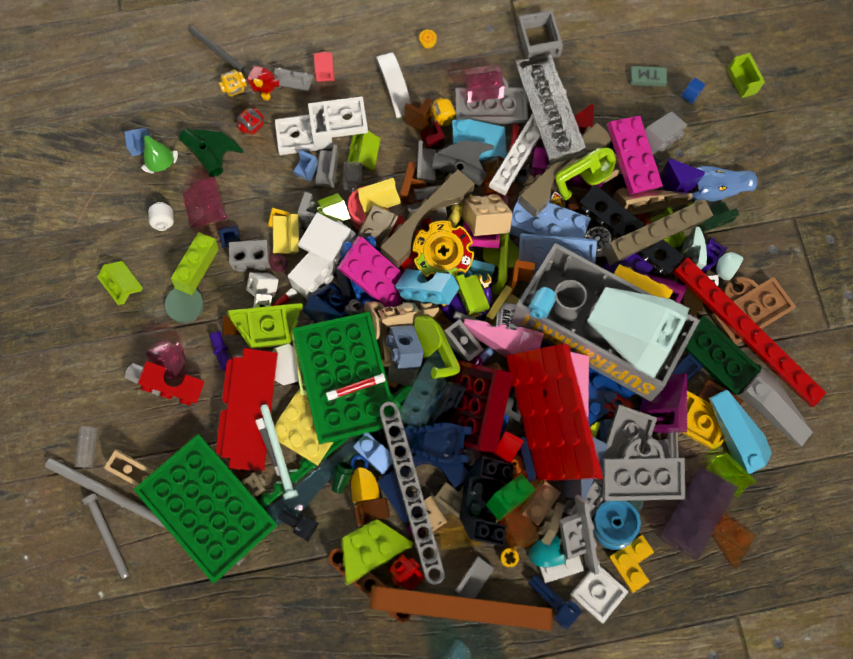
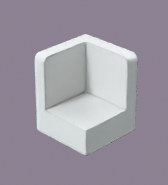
(262, 284)

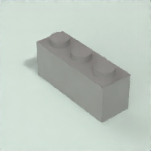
(665, 132)

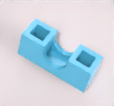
(438, 290)

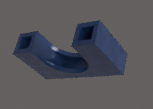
(389, 484)

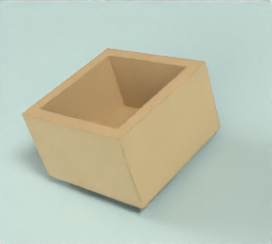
(487, 215)

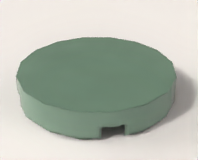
(184, 307)

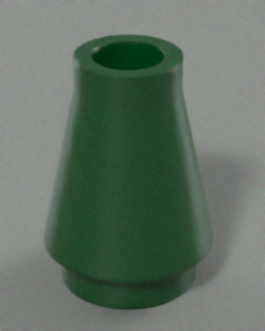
(342, 475)

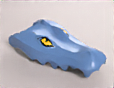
(722, 183)

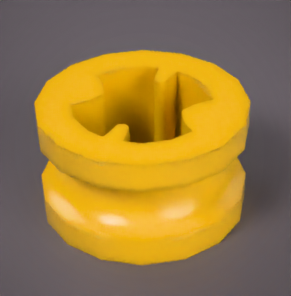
(503, 560)

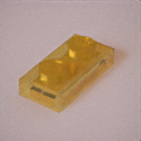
(455, 538)

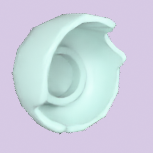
(728, 265)

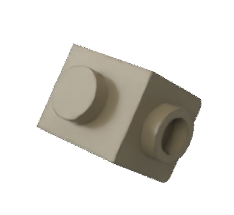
(255, 484)

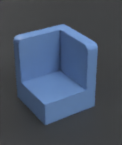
(135, 140)
(307, 166)

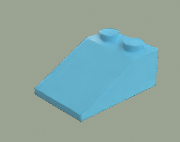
(481, 132)

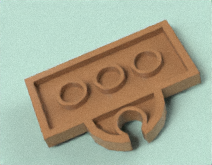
(760, 302)

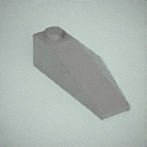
(773, 403)

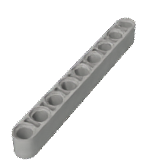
(412, 480)

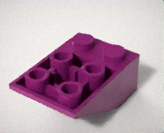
(669, 406)

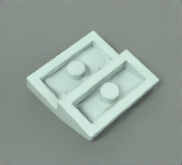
(695, 248)

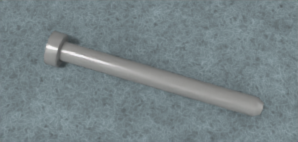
(91, 501)

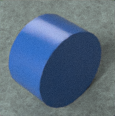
(693, 90)

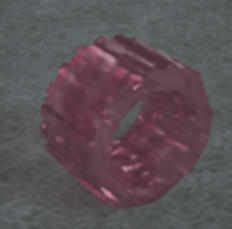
(282, 267)

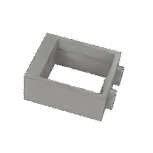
(536, 20)

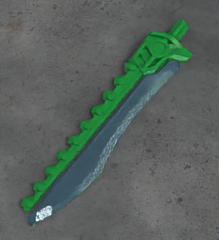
(316, 481)

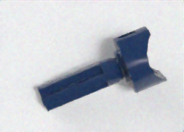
(566, 612)

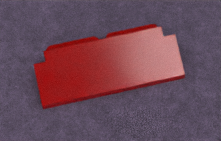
(246, 388)

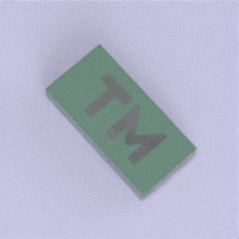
(648, 76)

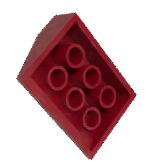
(482, 404)

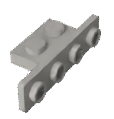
(578, 535)

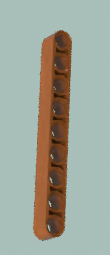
(461, 608)

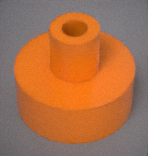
(519, 465)

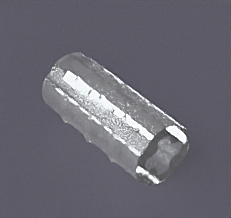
(86, 447)

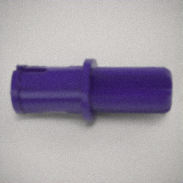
(220, 349)

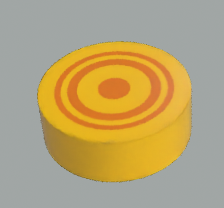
(427, 38)

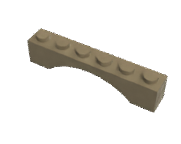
(452, 192)
(538, 194)
(657, 231)

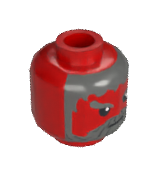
(250, 121)

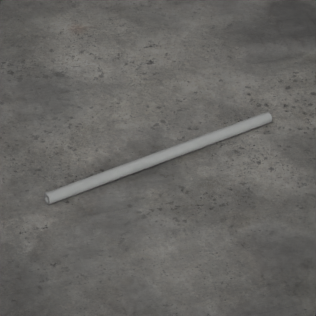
(105, 492)

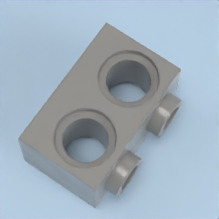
(250, 250)

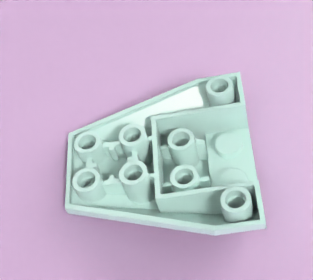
(638, 326)

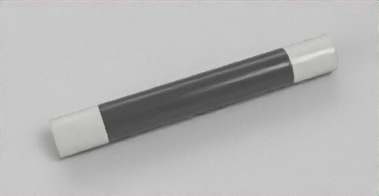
(264, 434)

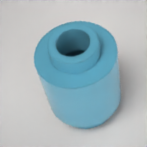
(542, 303)

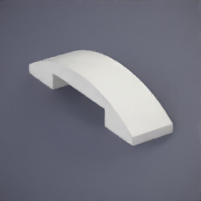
(395, 82)

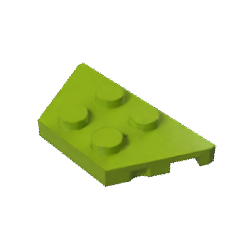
(266, 324)
(371, 548)

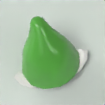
(157, 156)

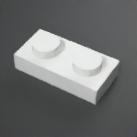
(570, 567)

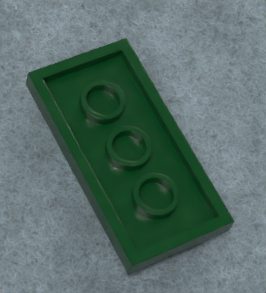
(721, 357)

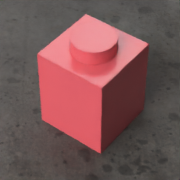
(324, 66)

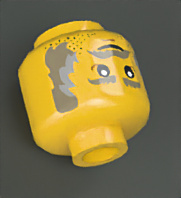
(232, 83)
(443, 111)

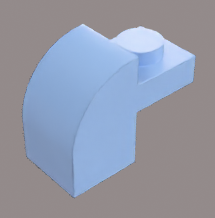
(374, 453)

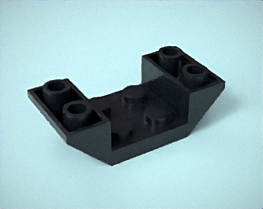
(479, 486)

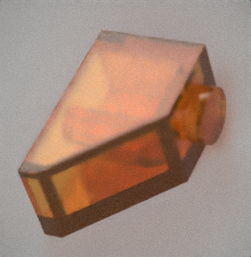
(519, 531)

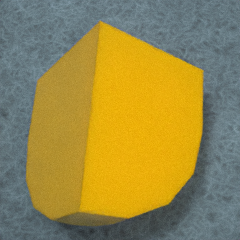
(364, 486)

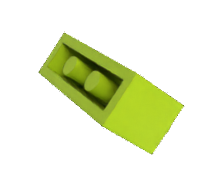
(195, 263)

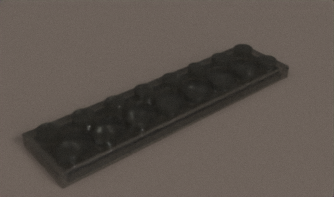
(551, 108)

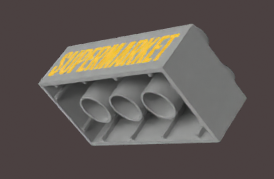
(577, 291)

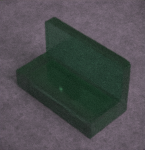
(721, 217)

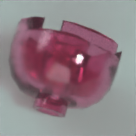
(169, 356)

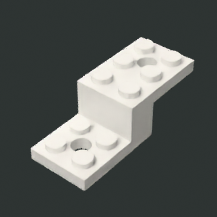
(321, 125)

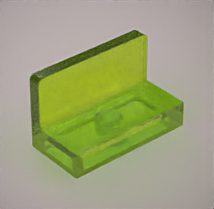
(731, 471)

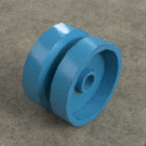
(620, 513)

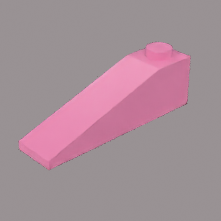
(503, 339)

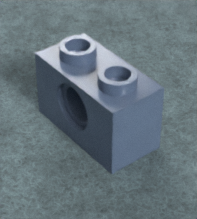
(405, 346)

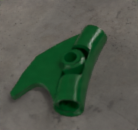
(209, 148)

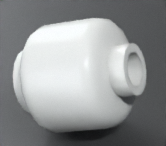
(160, 216)

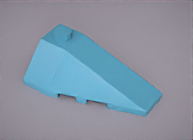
(743, 437)

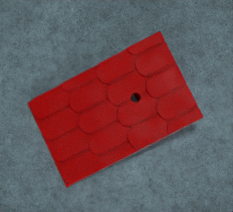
(554, 407)

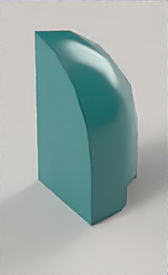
(547, 555)

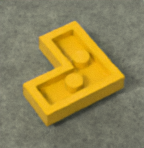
(627, 561)

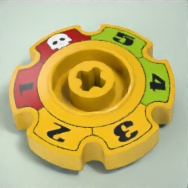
(452, 240)

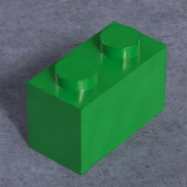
(510, 497)

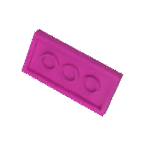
(634, 155)
(372, 272)

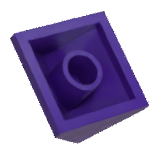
(680, 177)

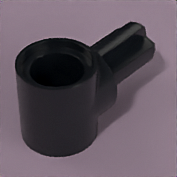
(302, 526)

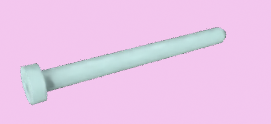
(278, 453)

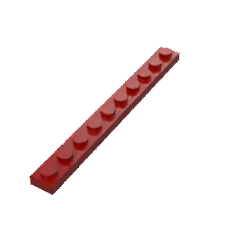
(749, 332)

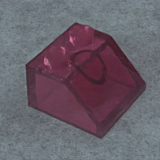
(483, 83)
(204, 202)

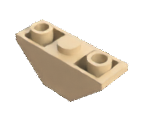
(406, 313)

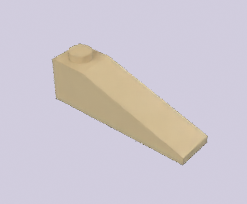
(127, 468)

